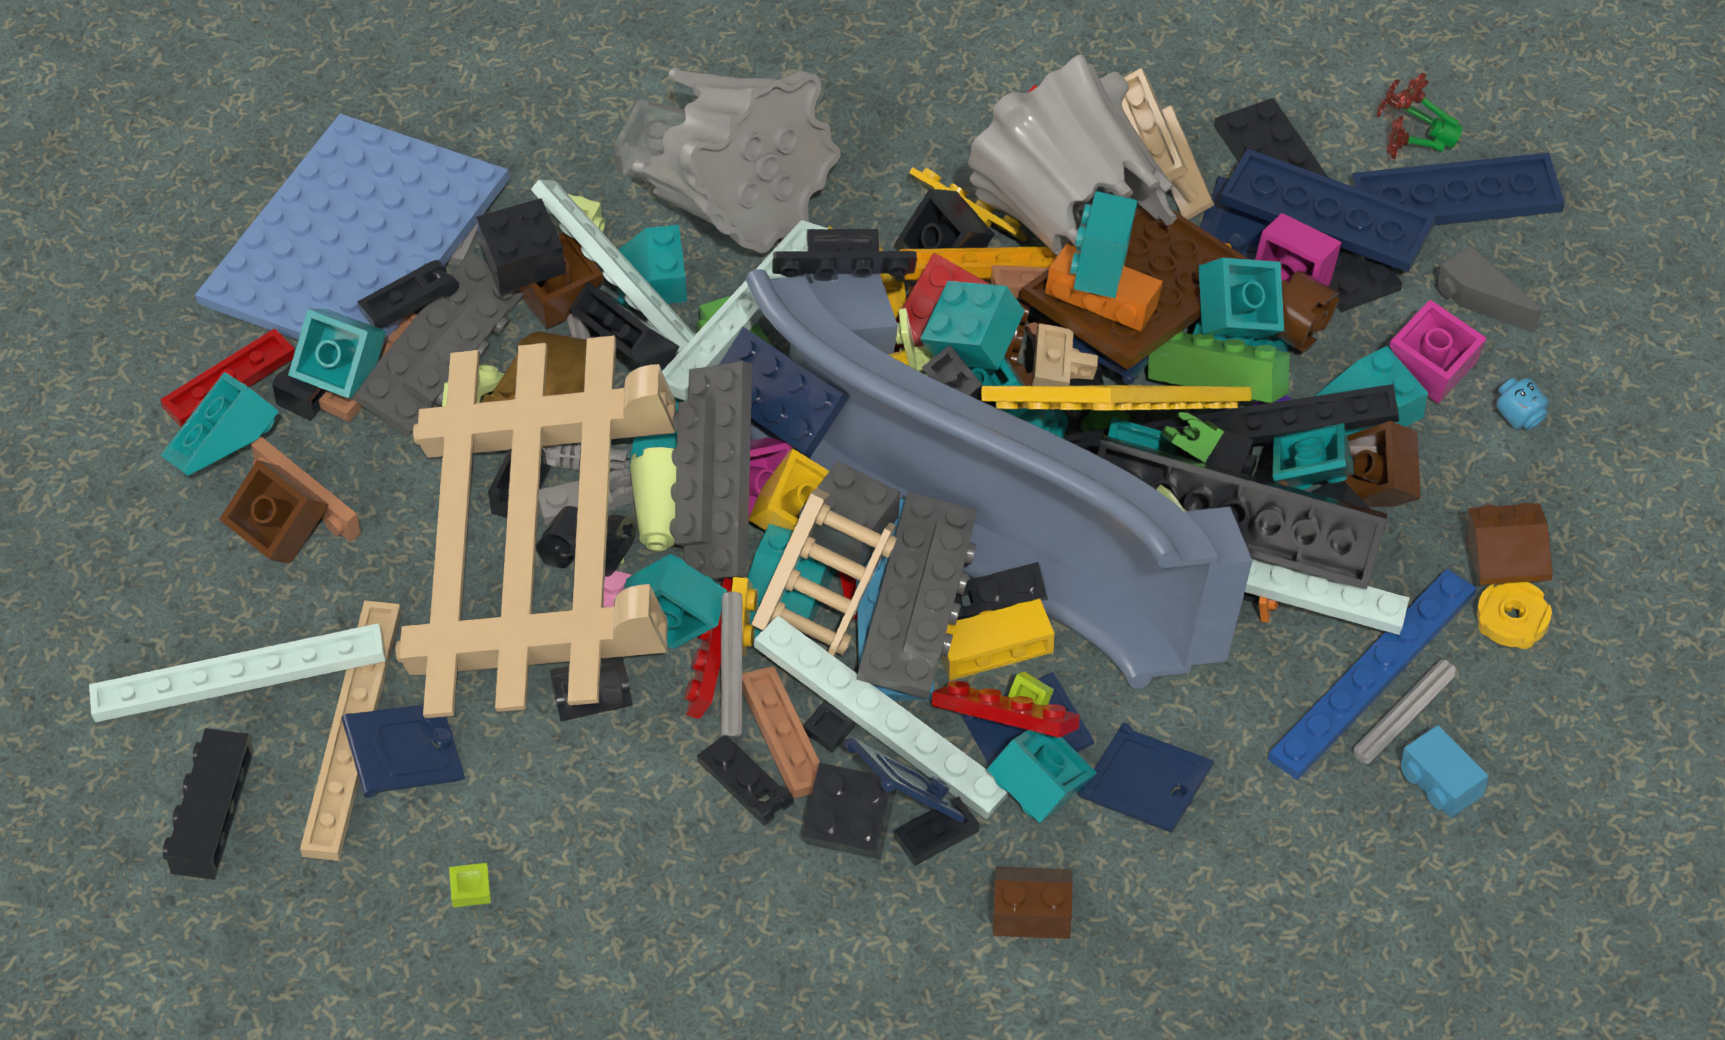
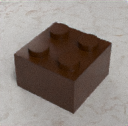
(274, 511)

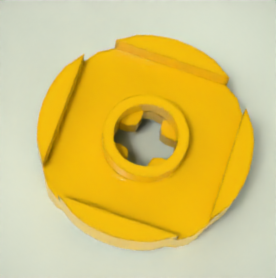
(1510, 631)

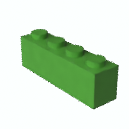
(1227, 363)

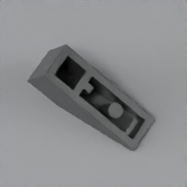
(1483, 289)

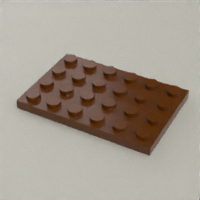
(1158, 251)

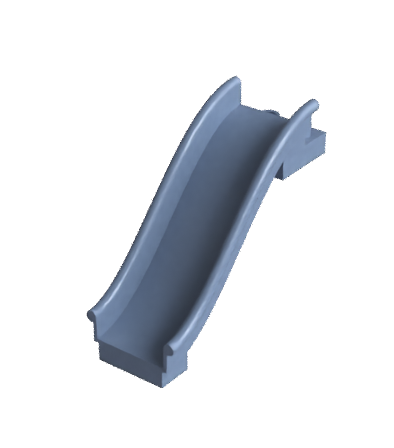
(1113, 552)

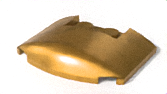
(563, 371)

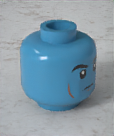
(1522, 403)

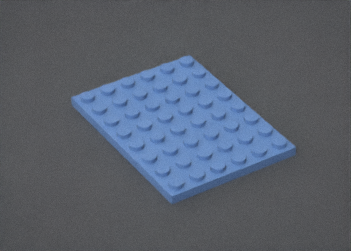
(350, 223)

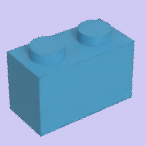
(1443, 771)

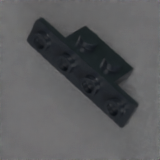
(843, 252)

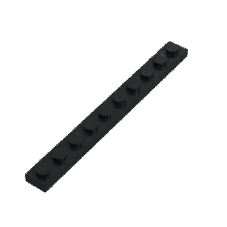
(1277, 419)

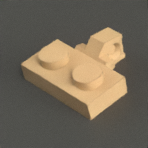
(1057, 360)

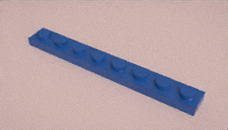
(1371, 675)

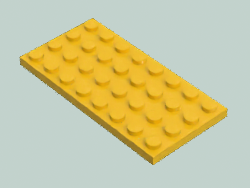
(1115, 397)

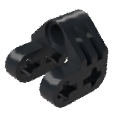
(558, 541)

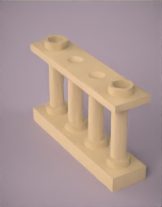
(1167, 144)
(803, 545)

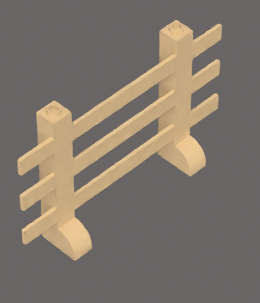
(525, 425)

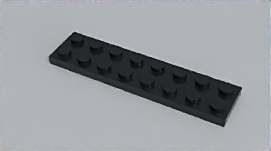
(1269, 132)

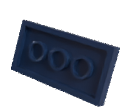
(786, 394)

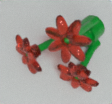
(1444, 131)

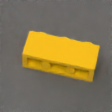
(998, 639)

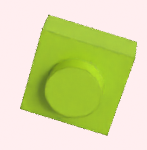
(1030, 687)
(469, 885)

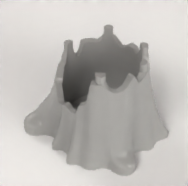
(1059, 148)
(745, 155)

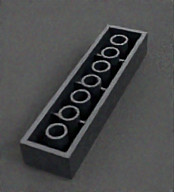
(1274, 519)

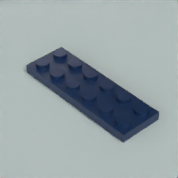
(1471, 188)
(1348, 214)

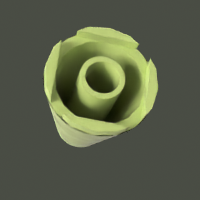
(654, 507)

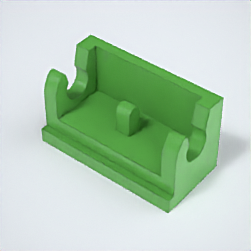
(1198, 437)

